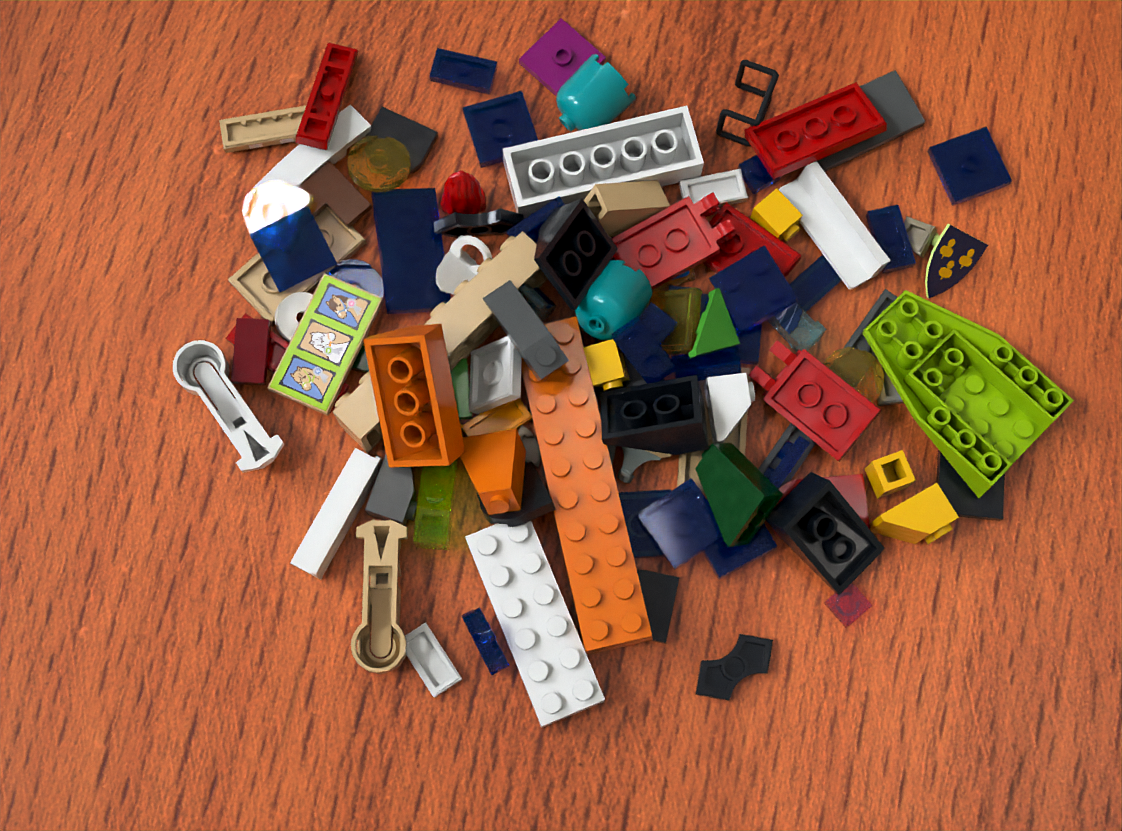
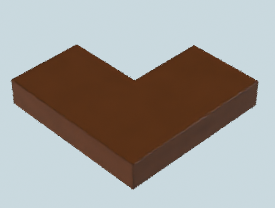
(337, 194)

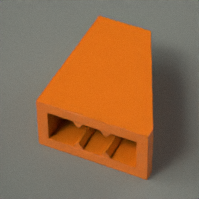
(496, 469)

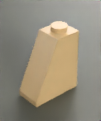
(625, 204)

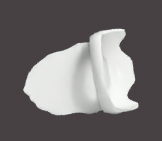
(458, 265)

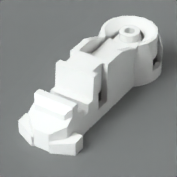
(232, 413)

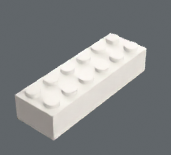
(631, 150)
(535, 621)

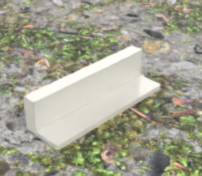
(835, 227)
(337, 513)

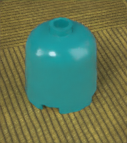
(592, 96)
(613, 300)

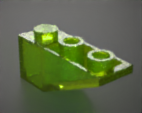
(435, 507)

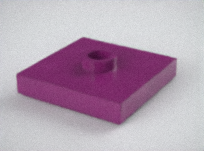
(558, 56)

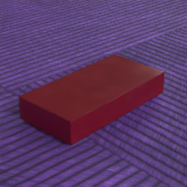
(251, 351)

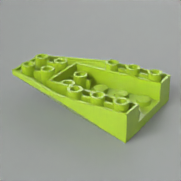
(988, 396)

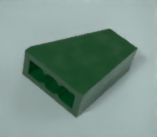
(736, 492)

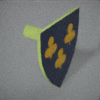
(951, 259)

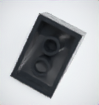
(573, 250)
(656, 417)
(825, 532)

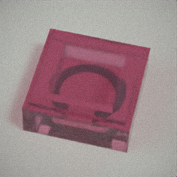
(848, 605)

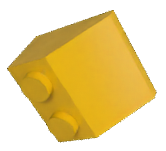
(918, 518)

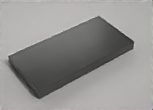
(896, 108)

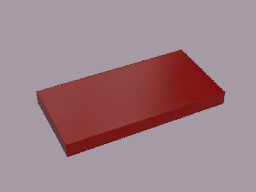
(815, 130)

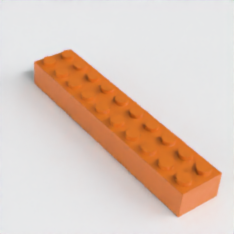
(586, 499)

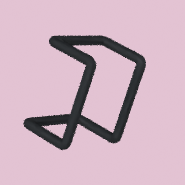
(763, 108)

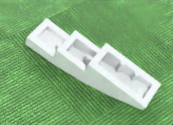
(306, 160)

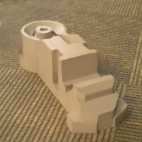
(380, 598)

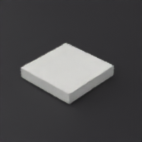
(494, 375)

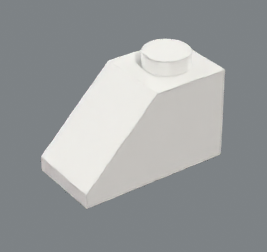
(727, 403)

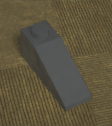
(525, 330)
(393, 494)

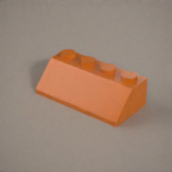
(415, 396)

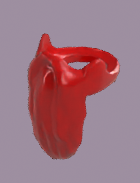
(463, 194)

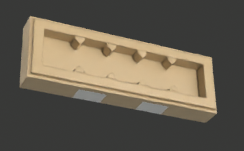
(261, 129)

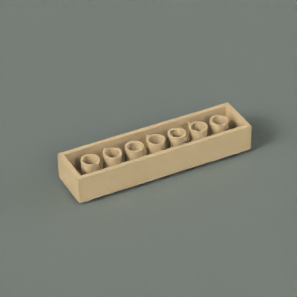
(464, 323)

